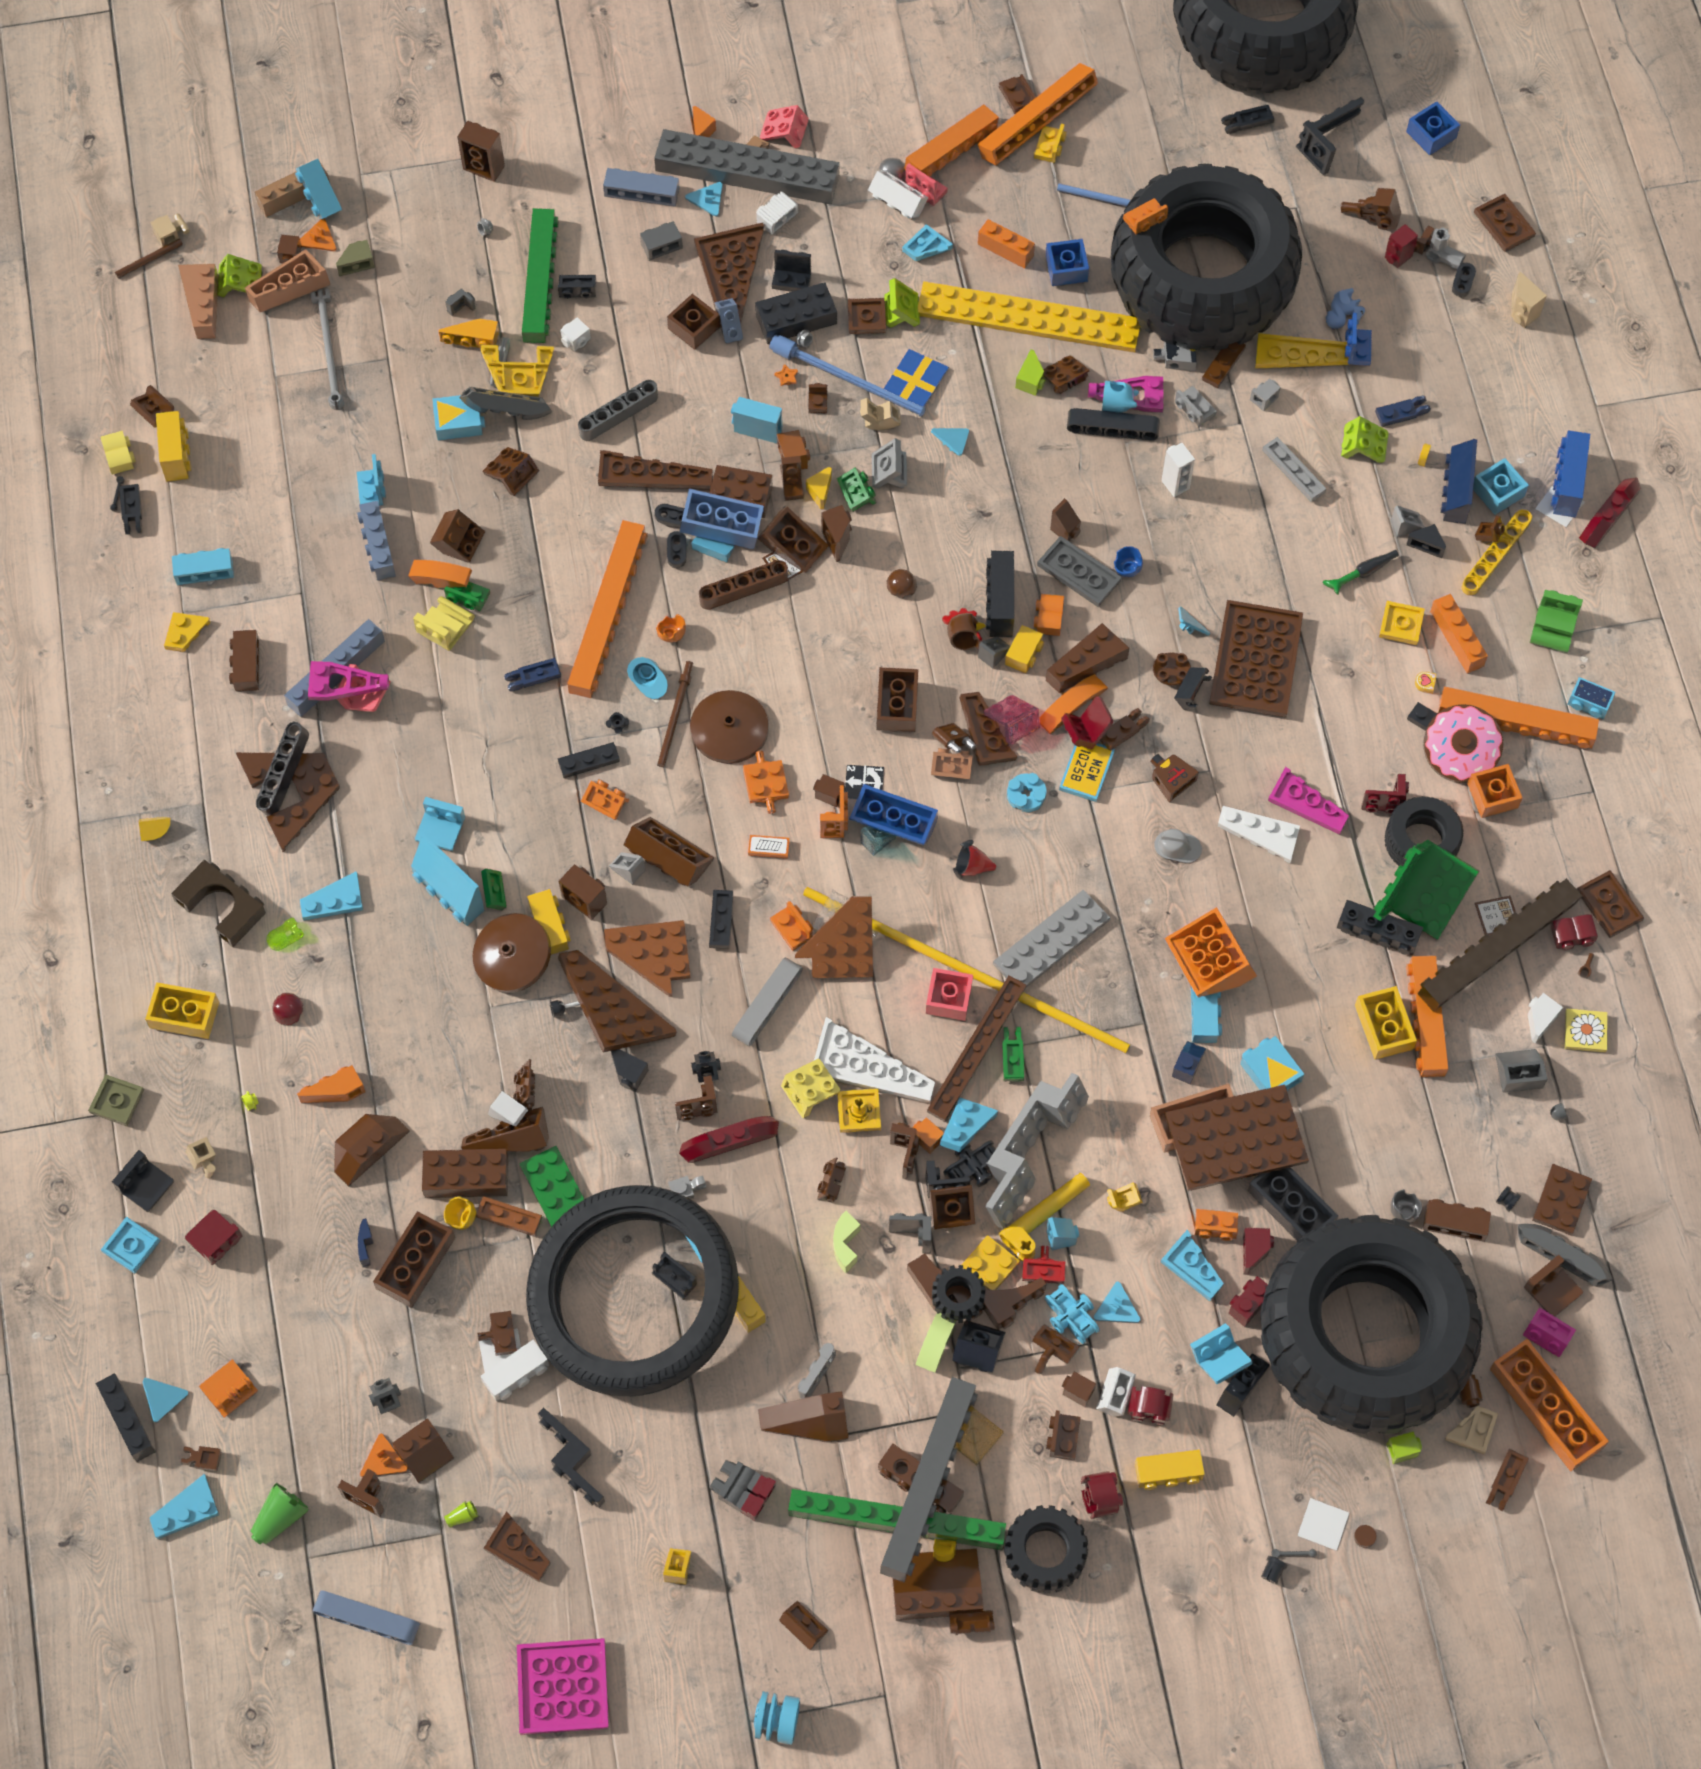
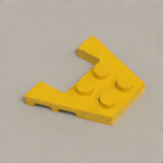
(518, 376)

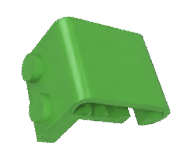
(1555, 620)

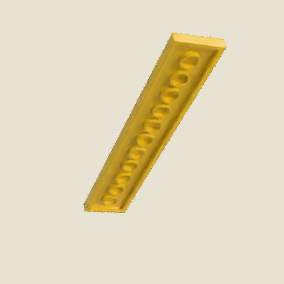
(1028, 316)

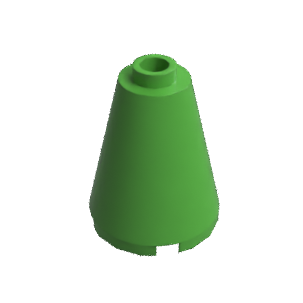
(277, 1514)

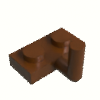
(1055, 1345)

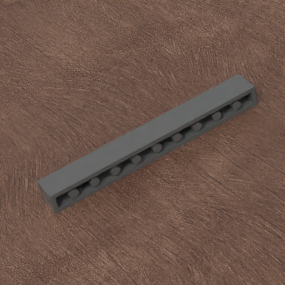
(928, 1479)

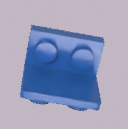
(1358, 343)

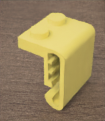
(444, 624)

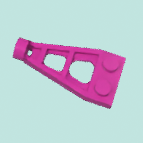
(1152, 392)
(320, 681)

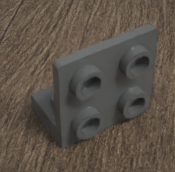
(913, 1224)

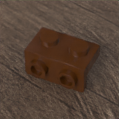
(150, 404)

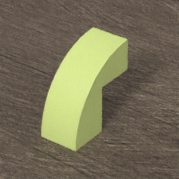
(844, 1232)
(935, 1343)

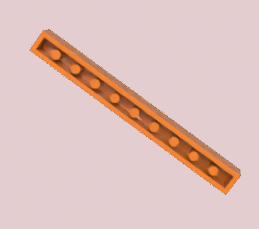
(607, 609)

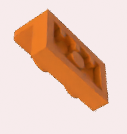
(1145, 216)
(604, 799)
(792, 926)
(1216, 1224)

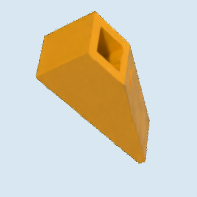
(471, 333)

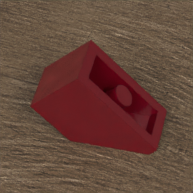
(1256, 1247)

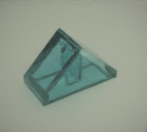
(874, 839)

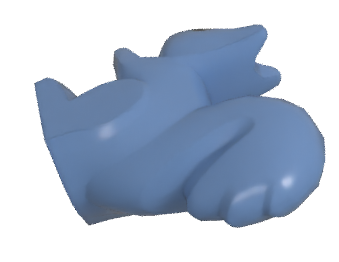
(1342, 306)

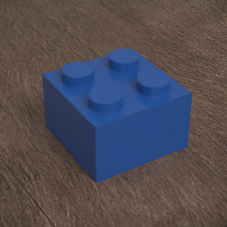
(1433, 128)
(1067, 262)

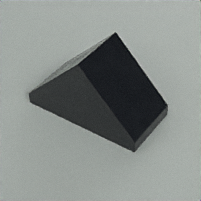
(1428, 541)

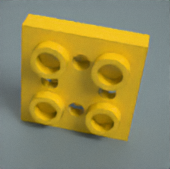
(858, 1102)

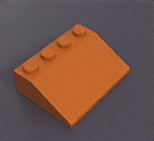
(1210, 955)

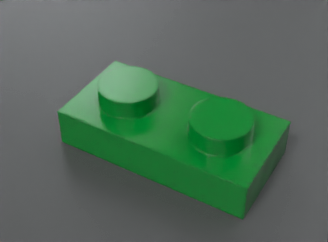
(493, 889)

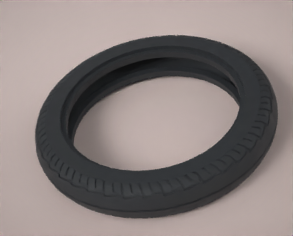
(681, 1358)

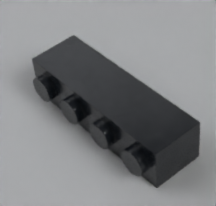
(125, 1417)

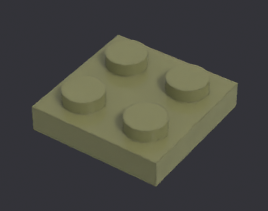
(116, 1100)

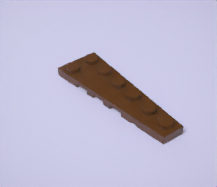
(634, 471)

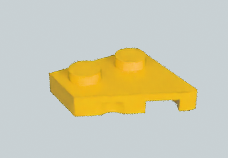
(184, 630)

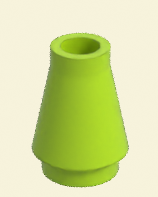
(462, 1514)

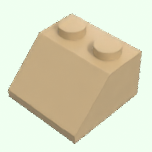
(1526, 301)

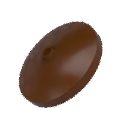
(729, 726)
(511, 953)

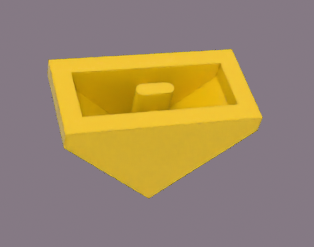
(819, 485)
(677, 1566)

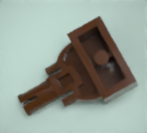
(1381, 208)

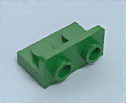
(856, 489)
(471, 597)

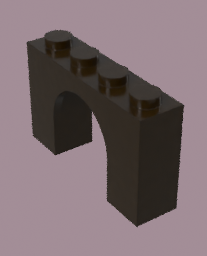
(208, 879)

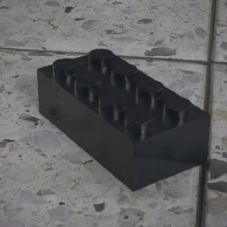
(796, 311)
(1000, 594)
(1291, 1202)

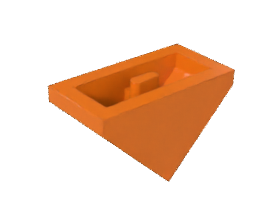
(703, 123)

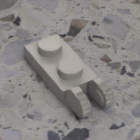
(817, 1371)

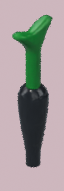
(1362, 570)

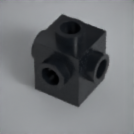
(706, 1065)

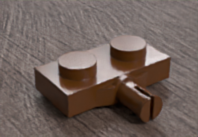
(500, 1333)

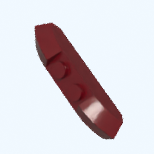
(1610, 512)
(729, 1138)

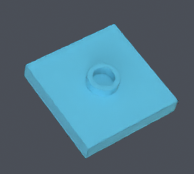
(130, 1245)

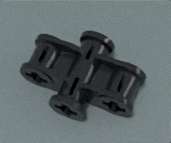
(972, 1164)

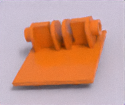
(228, 1388)

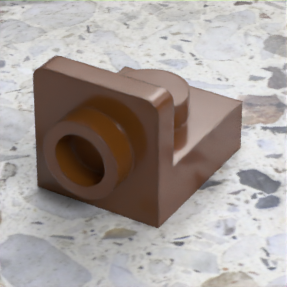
(818, 398)

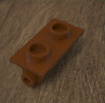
(832, 1172)
(971, 1622)

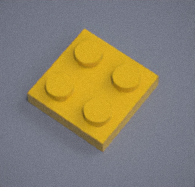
(1401, 622)
(991, 1263)

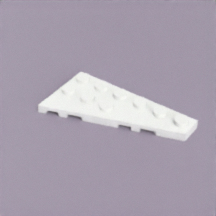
(864, 1065)

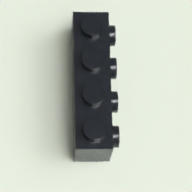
(1388, 932)

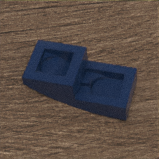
(364, 1239)

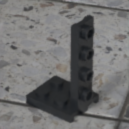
(1313, 142)

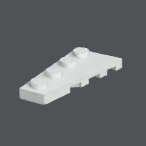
(1261, 831)

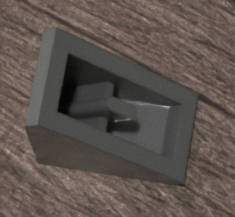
(993, 651)

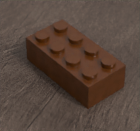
(465, 1173)
(414, 1259)

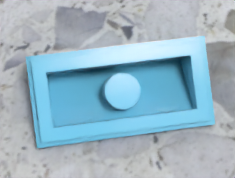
(713, 548)

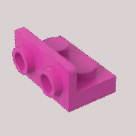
(1549, 1332)

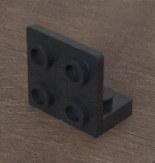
(791, 270)
(933, 1180)
(142, 1182)

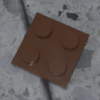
(866, 316)

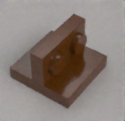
(364, 1494)

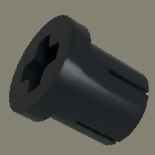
(1273, 1569)

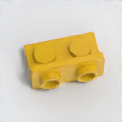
(1049, 143)

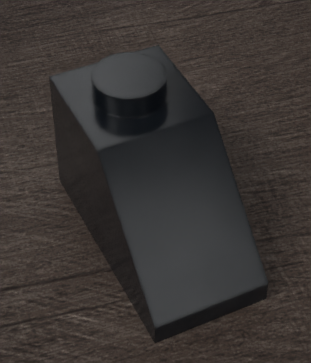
(629, 1069)

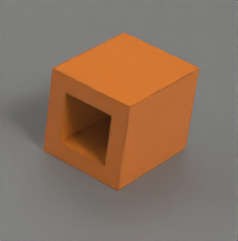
(929, 1135)

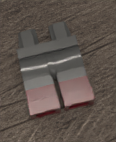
(744, 1489)

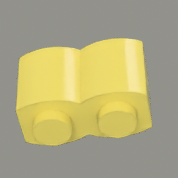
(117, 452)

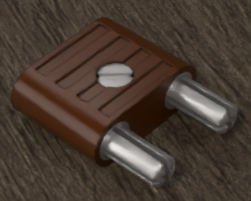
(953, 737)

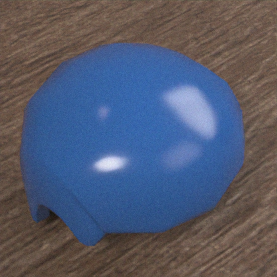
(1128, 561)

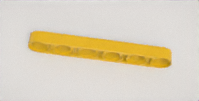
(1495, 551)

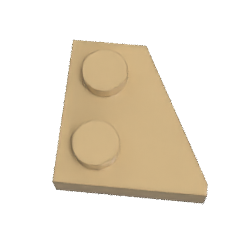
(1474, 1430)

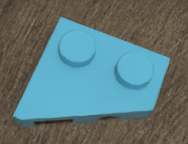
(926, 244)

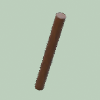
(148, 258)

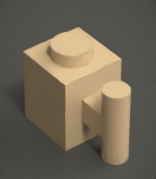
(166, 230)
(201, 1155)

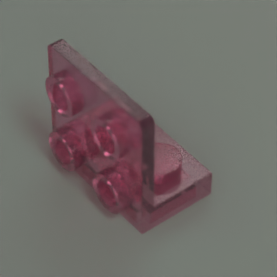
(1016, 716)

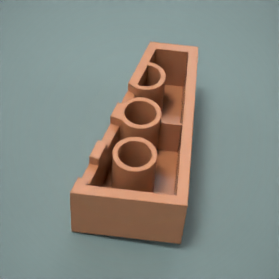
(287, 282)
(200, 288)

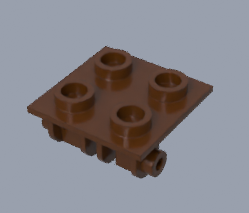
(1066, 373)
(525, 1083)

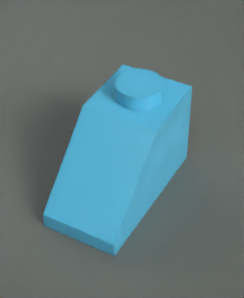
(1061, 1233)

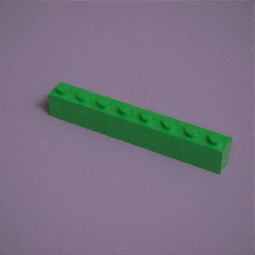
(539, 276)

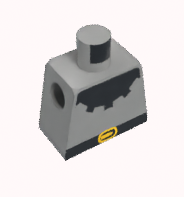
(1177, 355)

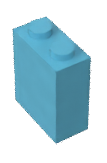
(757, 419)

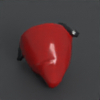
(972, 861)

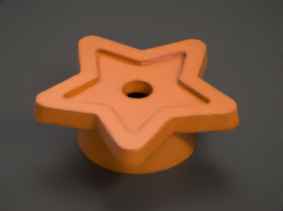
(786, 380)

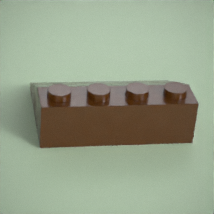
(939, 1587)

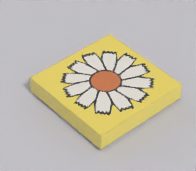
(1586, 1030)

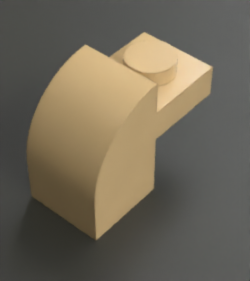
(880, 417)

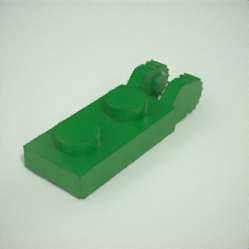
(1013, 1056)

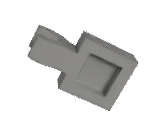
(686, 1187)

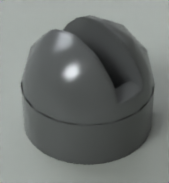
(1558, 1112)

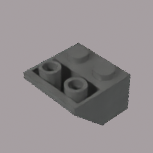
(1521, 1070)

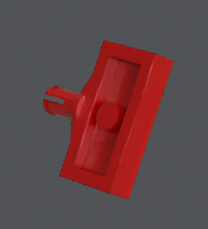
(1044, 1267)

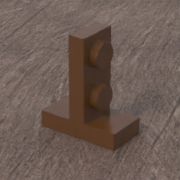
(791, 478)

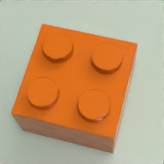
(1494, 791)

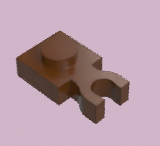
(205, 1458)

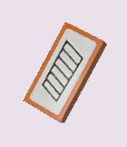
(768, 846)

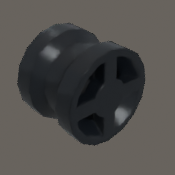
(1508, 1198)

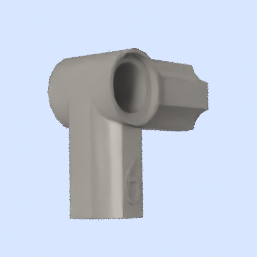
(1440, 250)

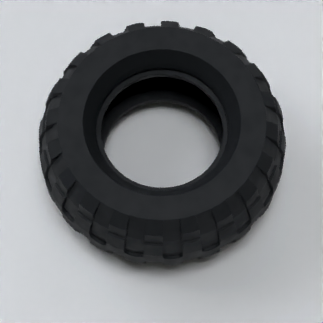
(1261, 52)
(1198, 309)
(1413, 1267)

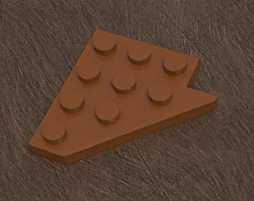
(843, 943)
(652, 951)

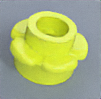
(250, 1101)

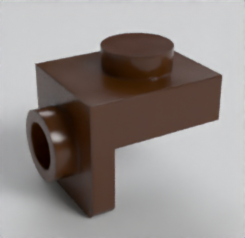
(1425, 240)
(1490, 531)

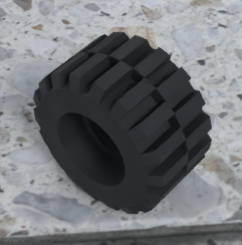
(954, 1310)

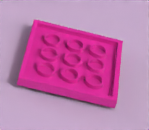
(562, 1686)

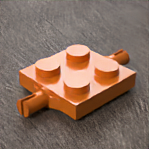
(765, 781)

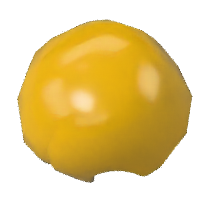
(459, 1213)

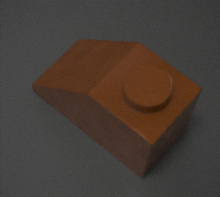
(1065, 521)

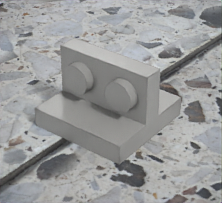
(889, 465)

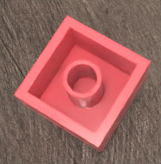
(949, 994)

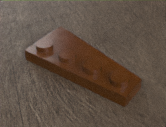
(985, 732)

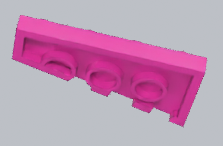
(1306, 802)

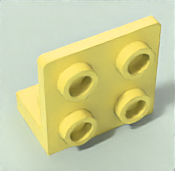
(809, 1086)

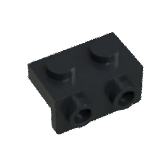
(577, 286)

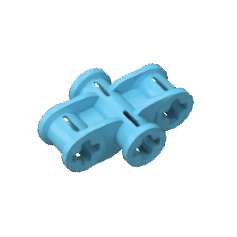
(1072, 1313)

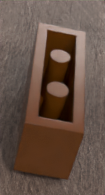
(244, 660)
(1456, 1220)

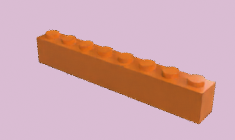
(1037, 114)
(1527, 718)

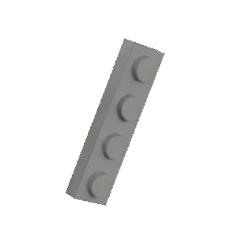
(1294, 469)

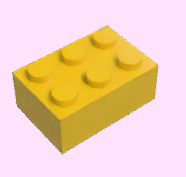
(173, 446)
(182, 1010)
(1385, 1022)

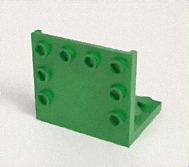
(1427, 888)

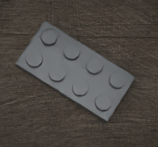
(1079, 571)

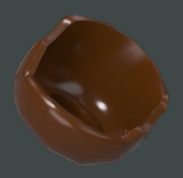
(901, 583)

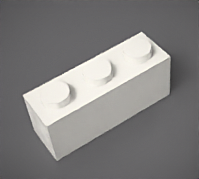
(897, 194)
(1178, 469)
(515, 1371)

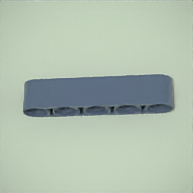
(366, 1617)

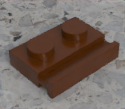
(1016, 92)

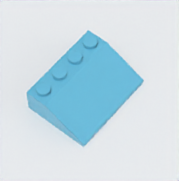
(446, 882)

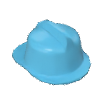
(647, 677)

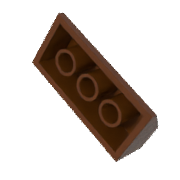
(668, 851)

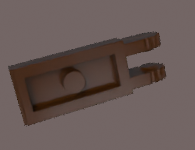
(1124, 729)
(1507, 1477)

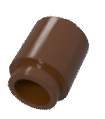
(1471, 1393)

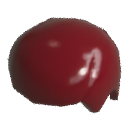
(287, 1008)

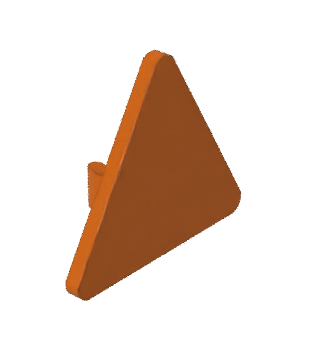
(319, 237)
(383, 1459)

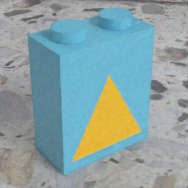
(456, 419)
(1271, 1065)

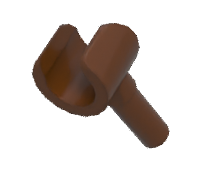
(1587, 965)

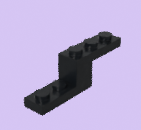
(570, 1458)

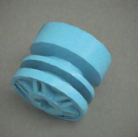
(777, 1718)

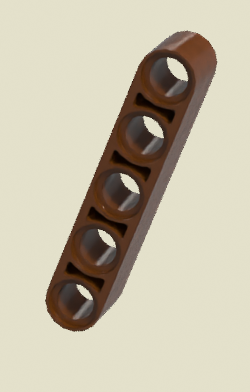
(748, 577)

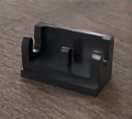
(1190, 687)
(674, 1275)

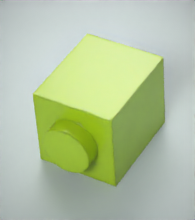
(1404, 1447)

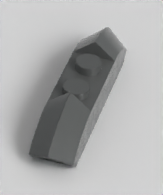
(497, 401)
(1544, 1243)

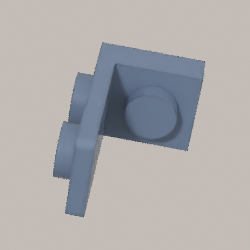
(729, 320)

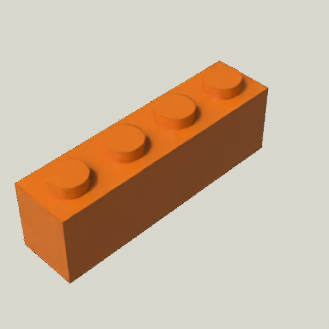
(1458, 633)

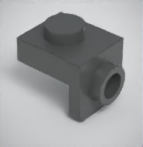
(458, 301)

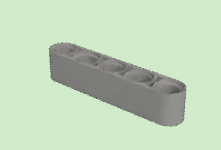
(767, 1001)

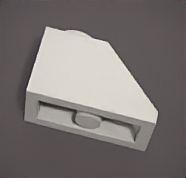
(1541, 1015)

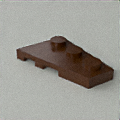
(516, 1549)

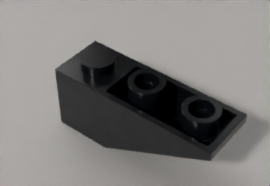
(1242, 1386)

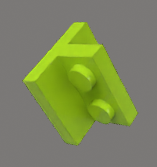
(901, 304)

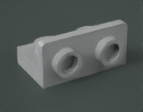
(1194, 405)

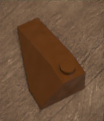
(528, 1135)
(812, 1417)

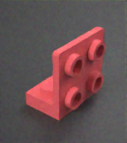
(926, 185)

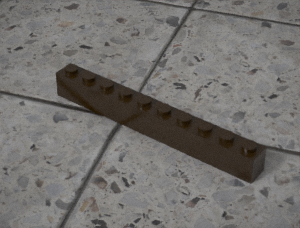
(1498, 945)

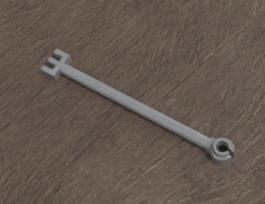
(321, 300)

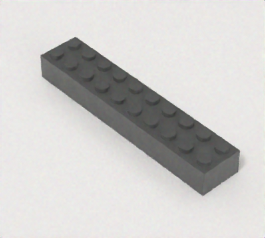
(747, 166)

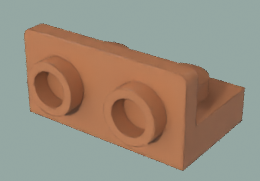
(951, 764)

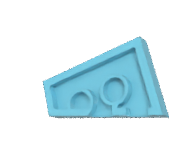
(333, 899)
(1191, 1266)
(185, 1510)

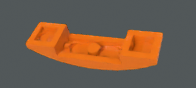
(1071, 702)

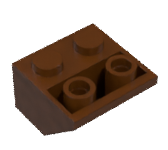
(457, 536)

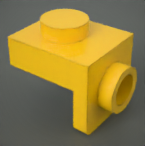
(1124, 1197)

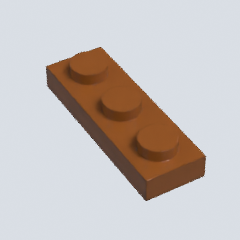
(509, 1216)

